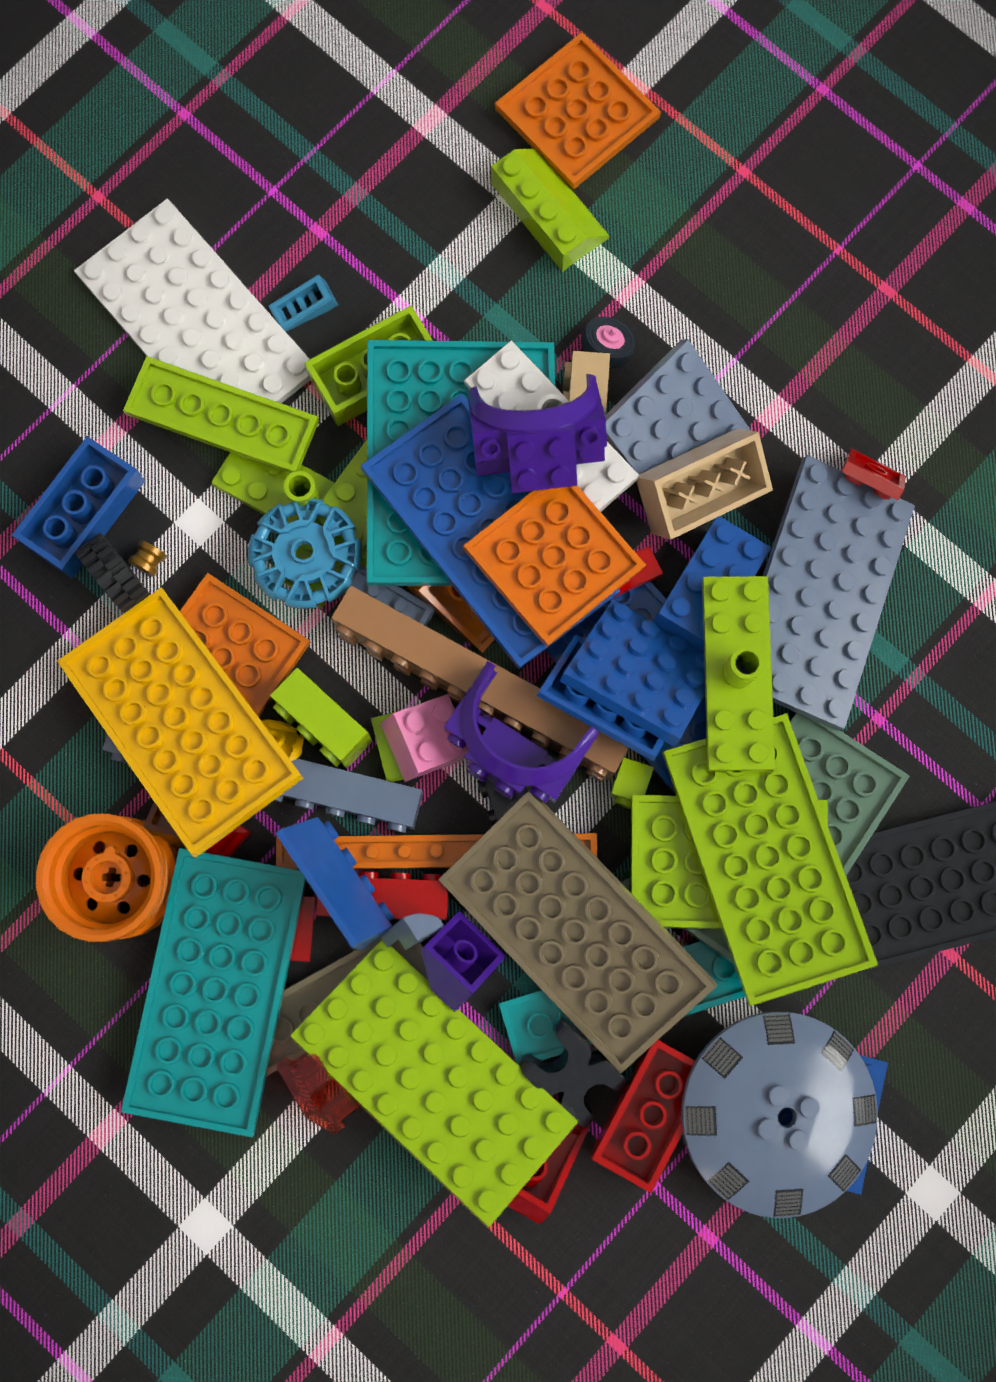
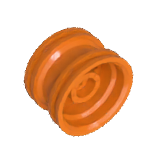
(66, 897)

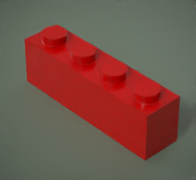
(406, 896)

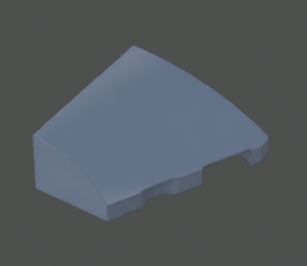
(412, 930)

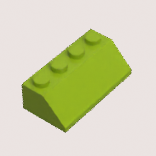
(547, 206)

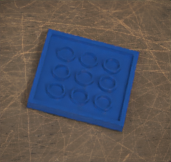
(639, 672)

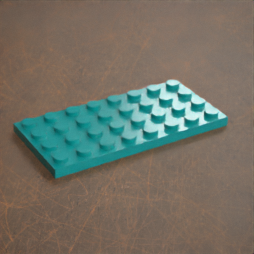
(215, 993)

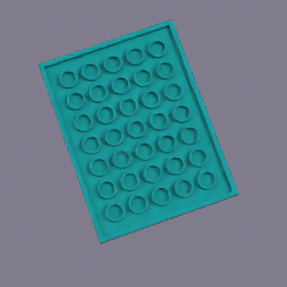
(403, 389)

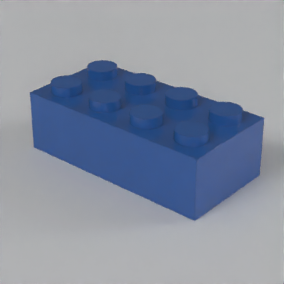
(78, 505)
(721, 553)

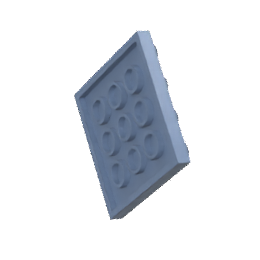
(671, 411)

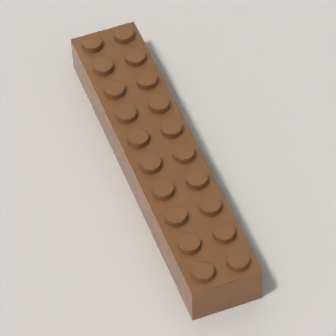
(455, 668)

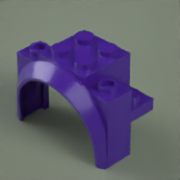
(539, 444)
(506, 755)

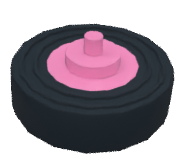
(608, 336)

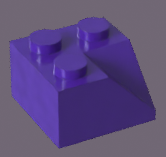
(459, 960)

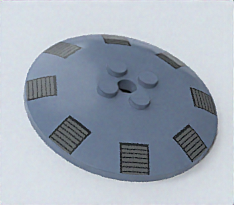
(735, 1105)

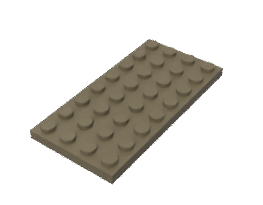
(577, 931)

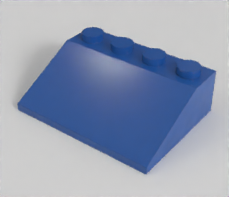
(592, 712)
(336, 881)

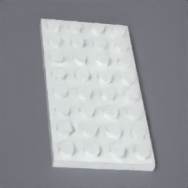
(191, 307)

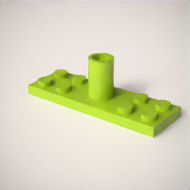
(266, 486)
(738, 703)

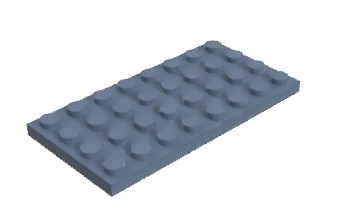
(829, 588)

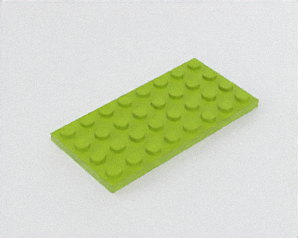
(771, 869)
(435, 1082)

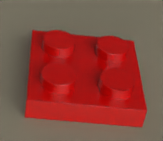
(865, 470)

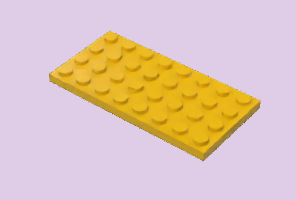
(179, 722)

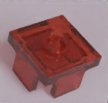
(316, 1092)

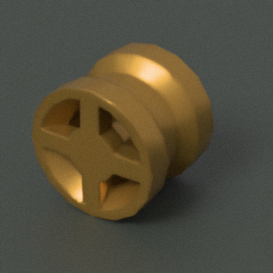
(147, 558)

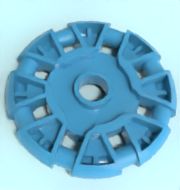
(307, 571)

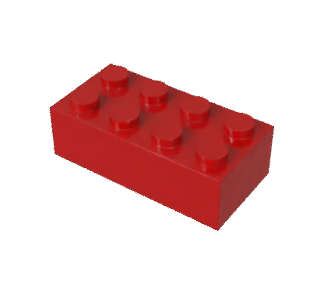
(646, 1118)

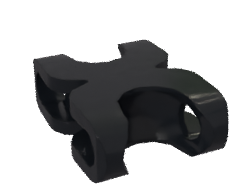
(573, 1072)

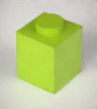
(630, 780)

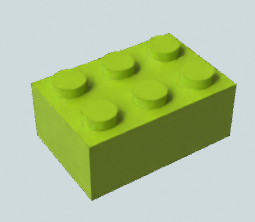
(320, 719)

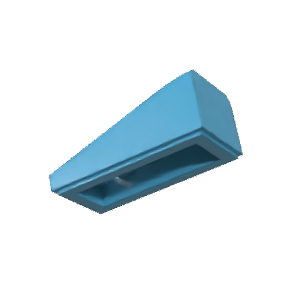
(297, 295)

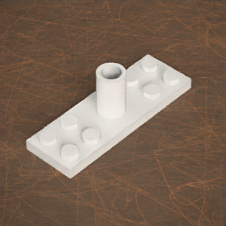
(515, 383)

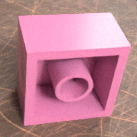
(420, 739)

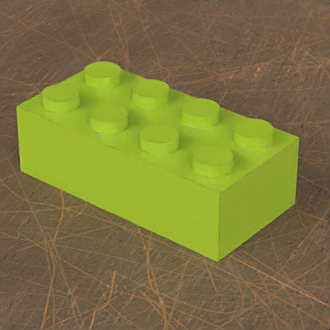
(343, 370)

